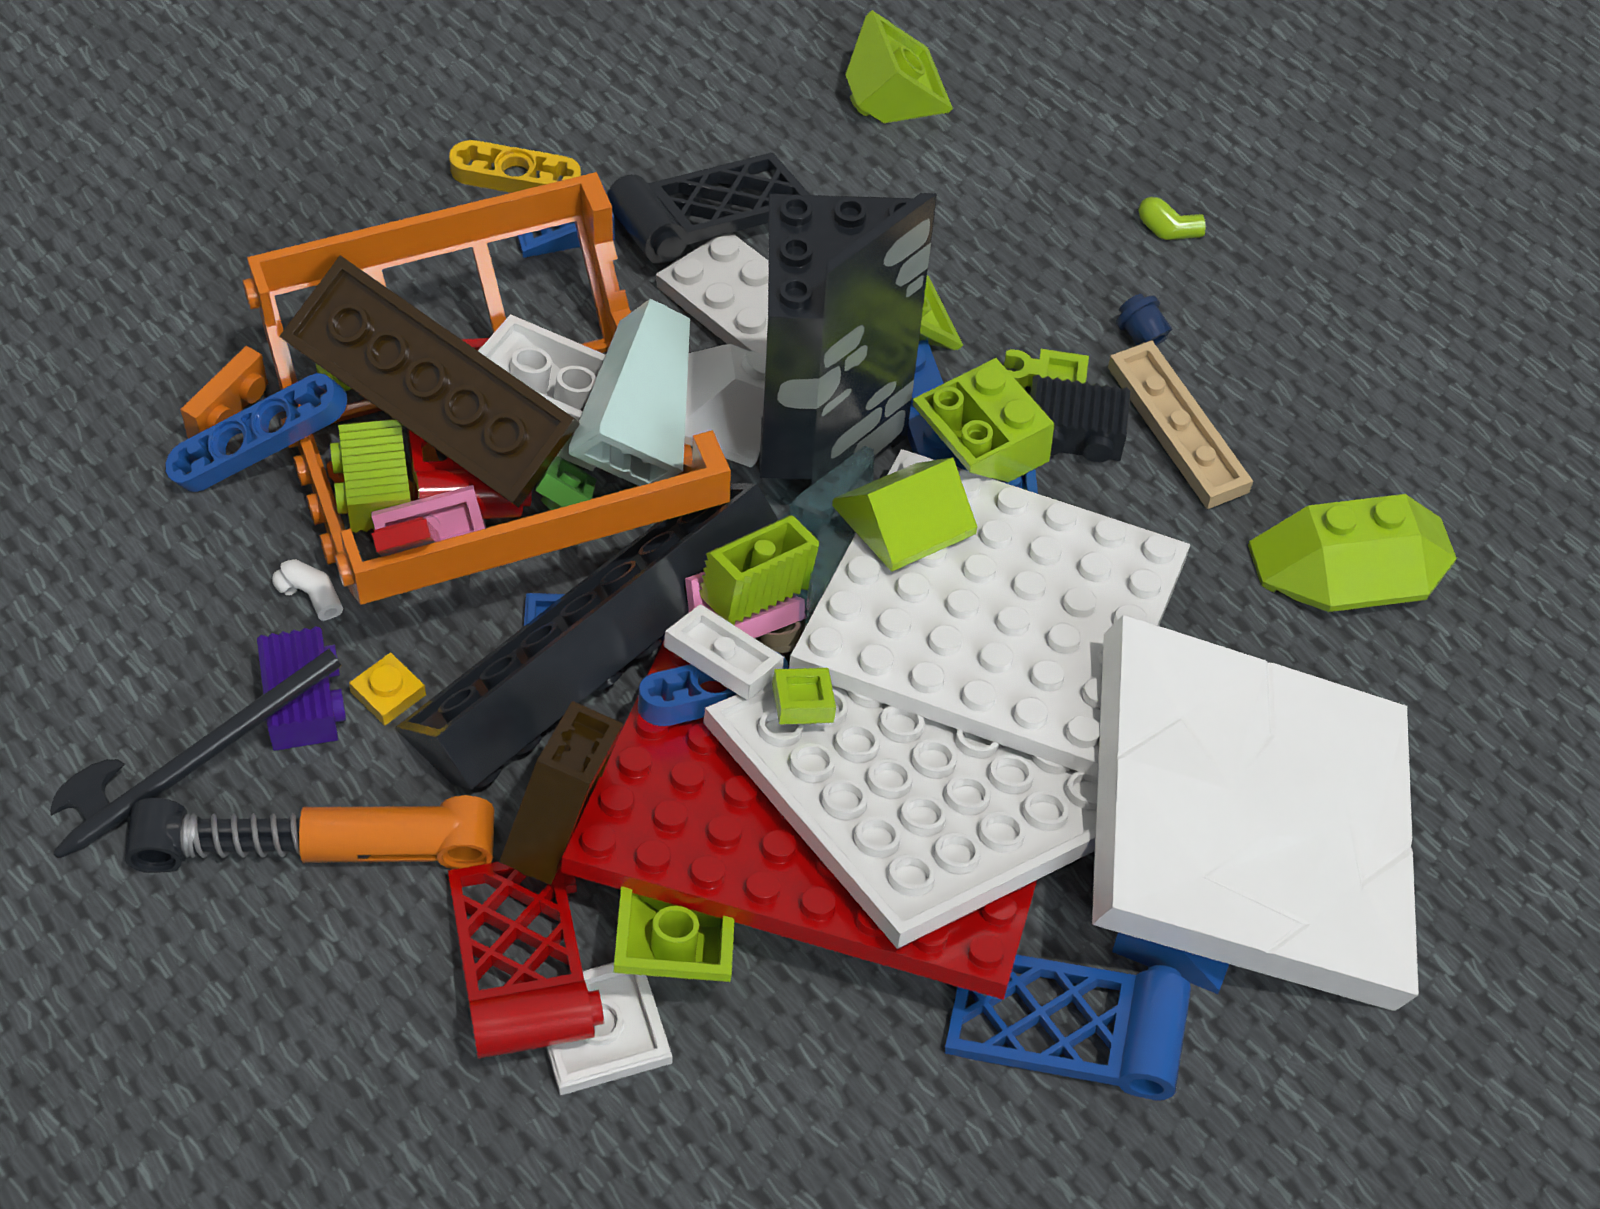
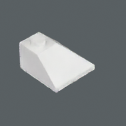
(728, 398)

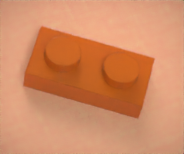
(227, 392)

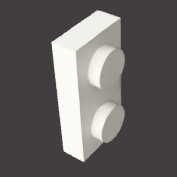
(723, 651)

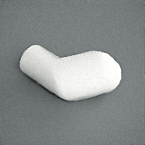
(312, 581)

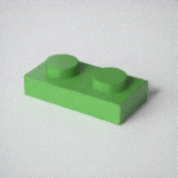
(565, 485)

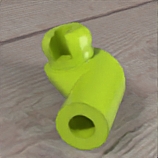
(1168, 223)

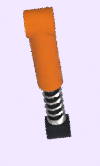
(453, 834)

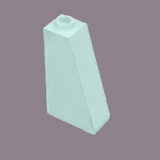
(639, 399)

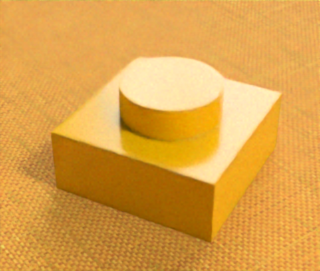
(387, 688)

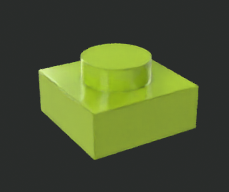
(804, 696)

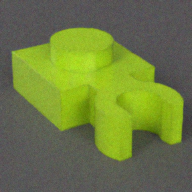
(1050, 364)

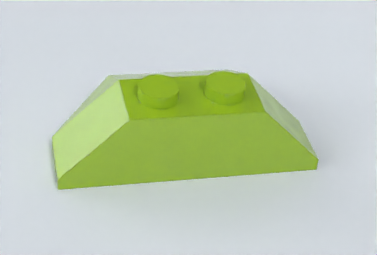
(1355, 553)

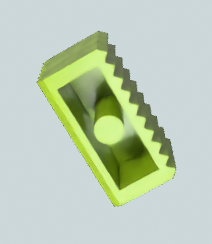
(373, 470)
(759, 569)

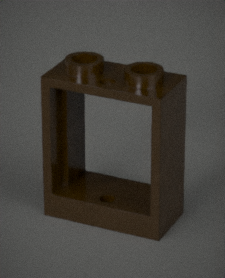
(560, 791)

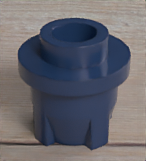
(1143, 320)

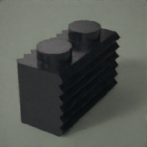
(1085, 417)

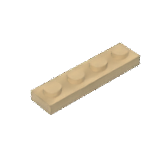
(1180, 425)

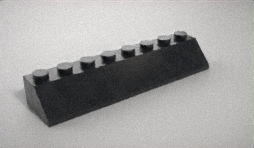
(575, 644)

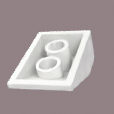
(549, 365)

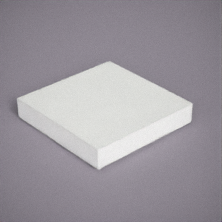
(623, 1046)

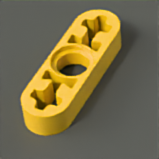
(484, 154)

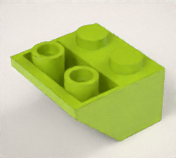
(989, 422)

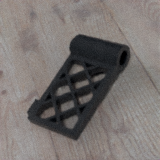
(661, 222)

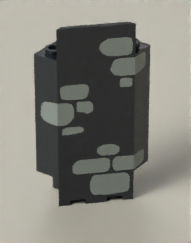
(841, 327)

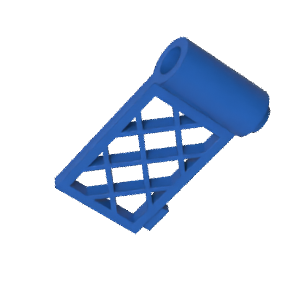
(1144, 1039)

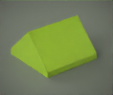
(910, 512)

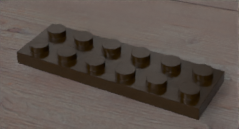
(430, 381)

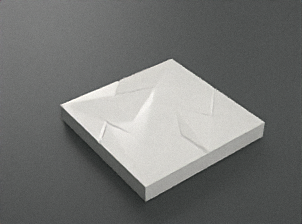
(1254, 816)

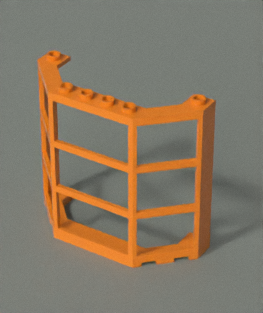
(473, 225)

